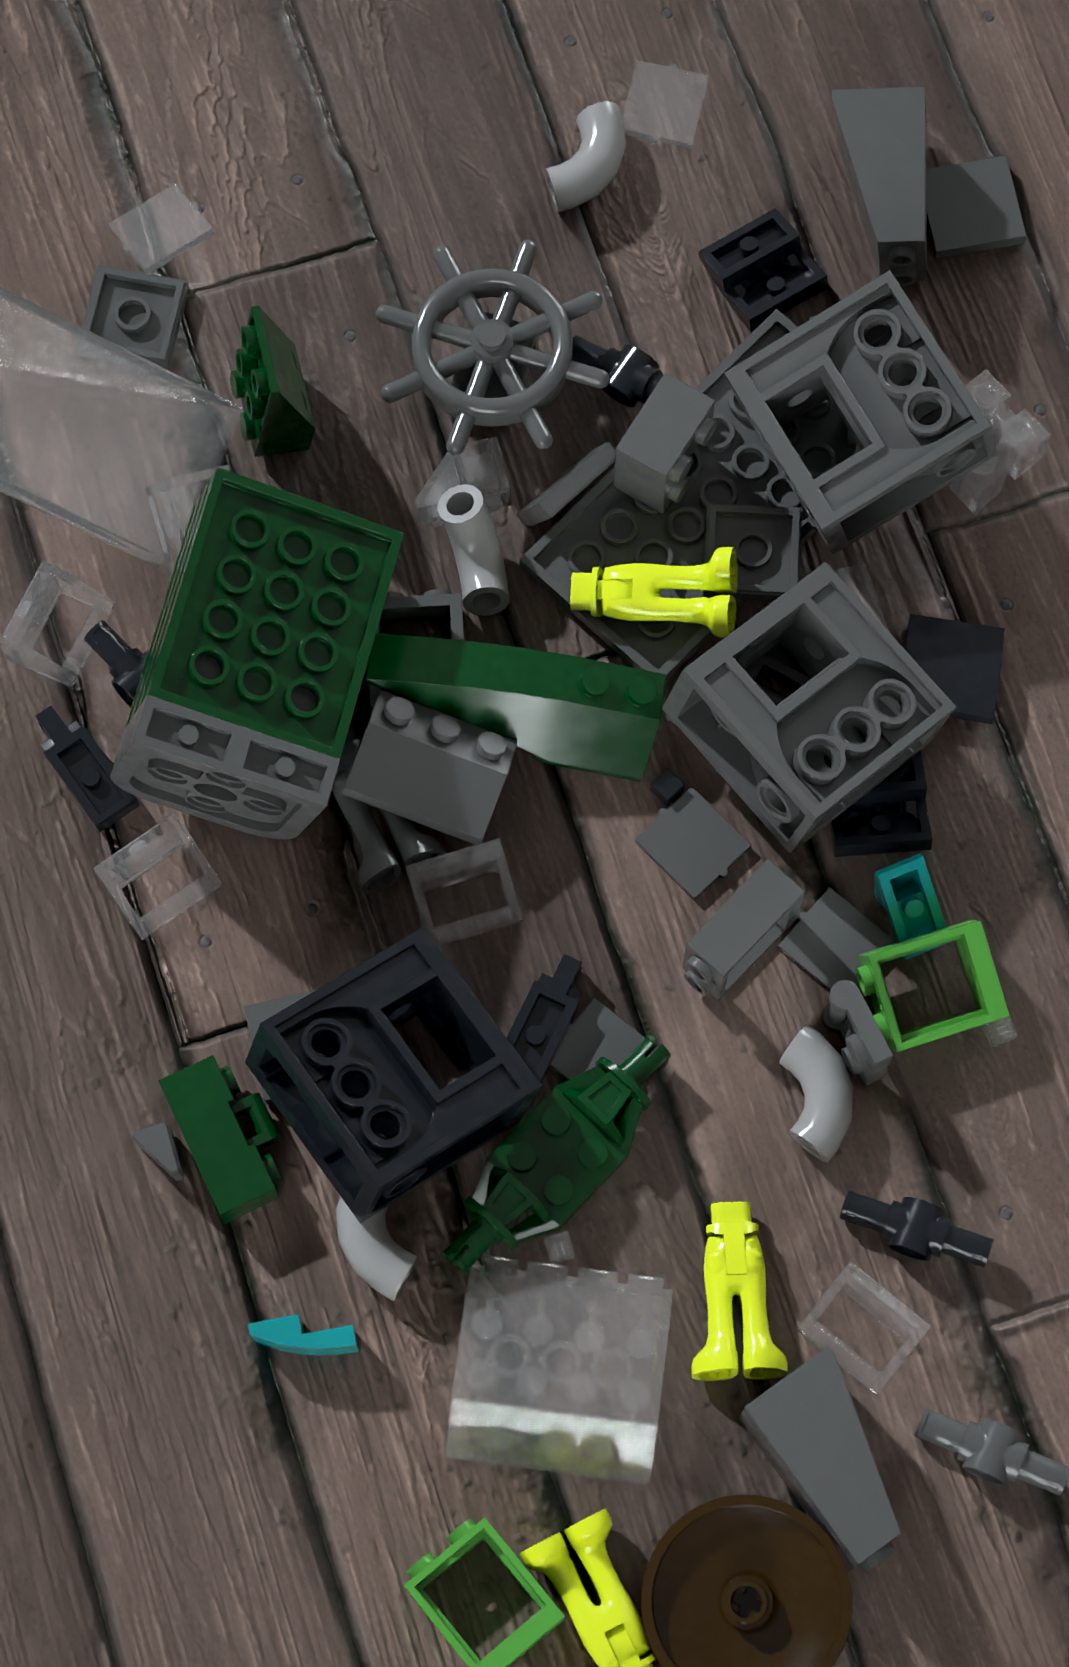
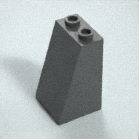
(885, 160)
(823, 1457)

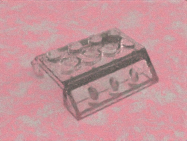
(559, 1370)

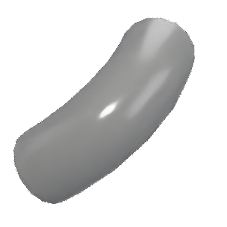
(595, 161)
(475, 550)
(826, 1093)
(373, 1251)

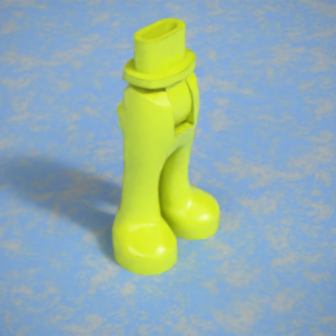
(633, 592)
(736, 1267)
(610, 1631)

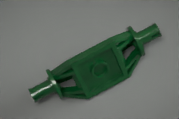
(558, 1155)

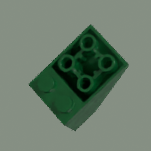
(271, 389)

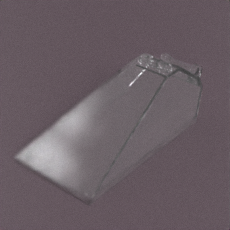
(97, 427)

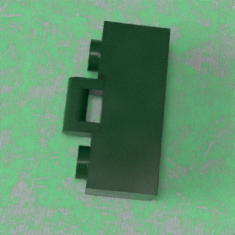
(227, 1161)

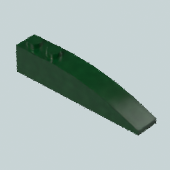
(552, 703)

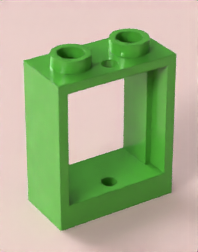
(978, 969)
(463, 1541)

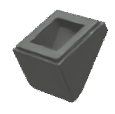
(161, 1146)

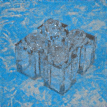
(1017, 439)

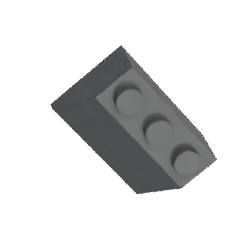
(430, 767)

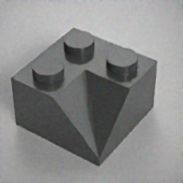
(657, 446)

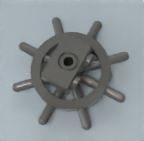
(498, 350)

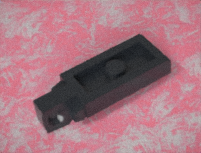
(84, 770)
(546, 1016)

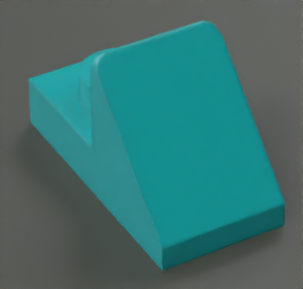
(909, 899)

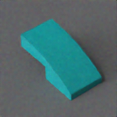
(288, 1335)

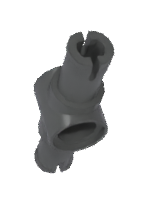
(992, 1451)

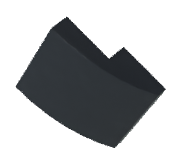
(763, 269)
(961, 661)
(888, 817)

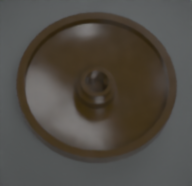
(746, 1588)

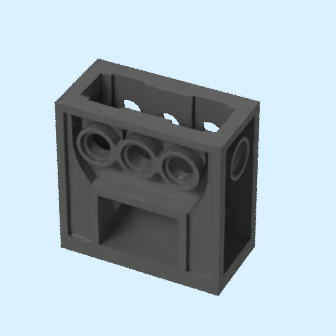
(892, 393)
(777, 751)

